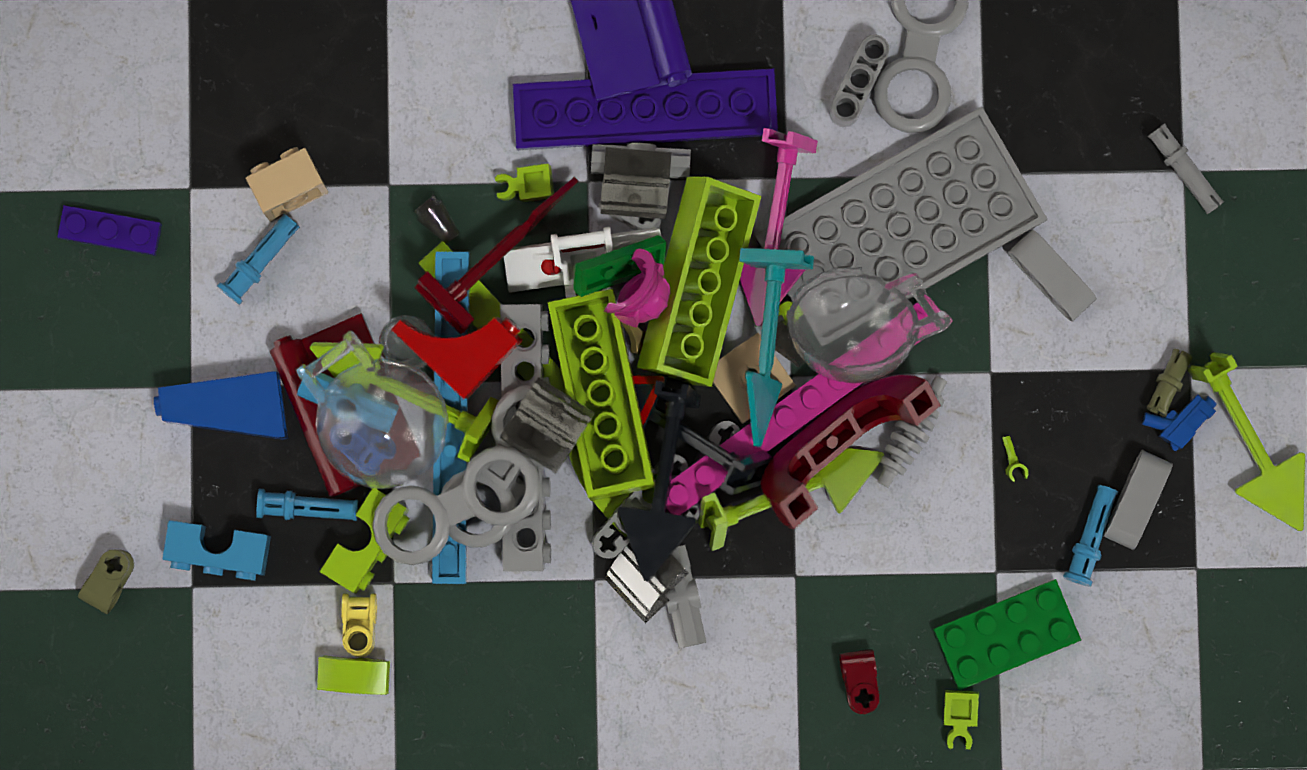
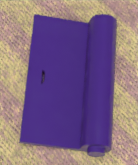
(633, 46)

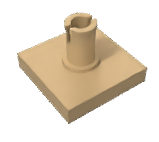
(731, 376)

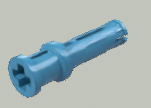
(249, 270)
(291, 505)
(1087, 552)

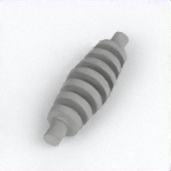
(906, 441)

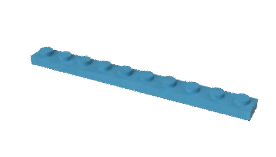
(451, 562)

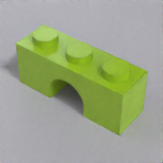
(353, 568)

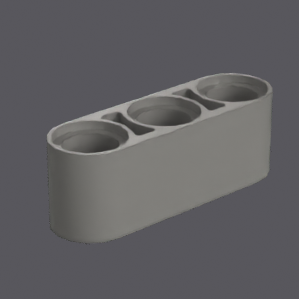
(860, 65)
(1052, 275)
(1137, 499)

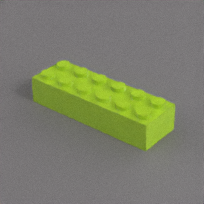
(703, 281)
(601, 378)

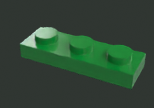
(614, 266)

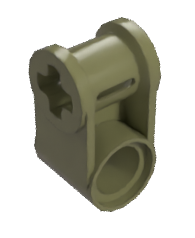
(105, 586)

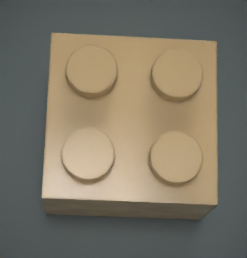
(286, 183)

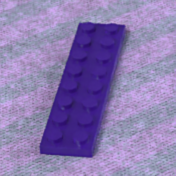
(701, 109)

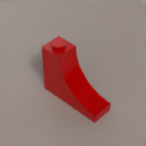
(466, 359)

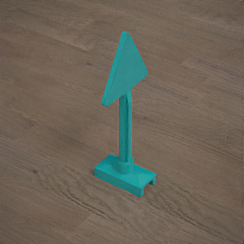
(763, 390)

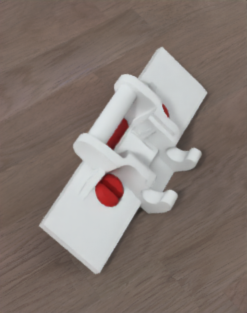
(555, 261)

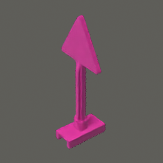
(752, 277)

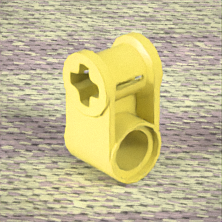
(359, 621)

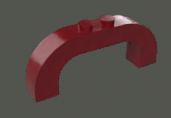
(872, 404)

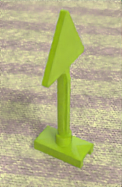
(474, 427)
(840, 478)
(1278, 487)

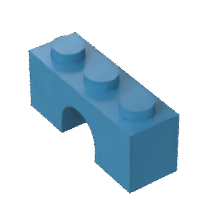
(186, 547)

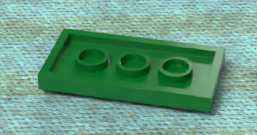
(1007, 634)

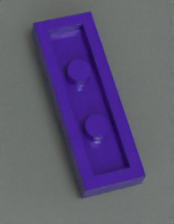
(109, 230)

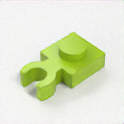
(531, 183)
(960, 712)

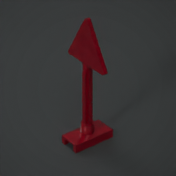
(447, 299)

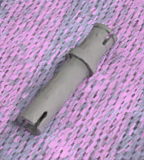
(1185, 168)

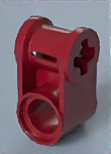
(859, 674)

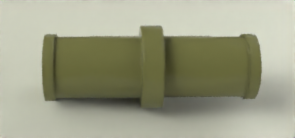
(1169, 382)

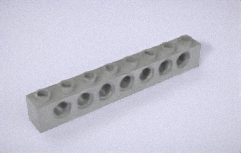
(515, 554)

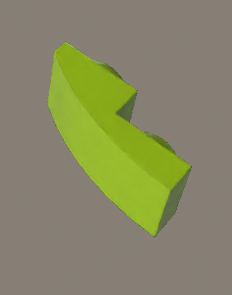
(353, 675)

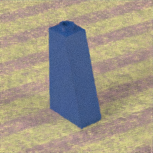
(231, 404)

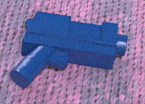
(1181, 427)

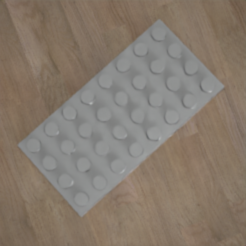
(919, 210)

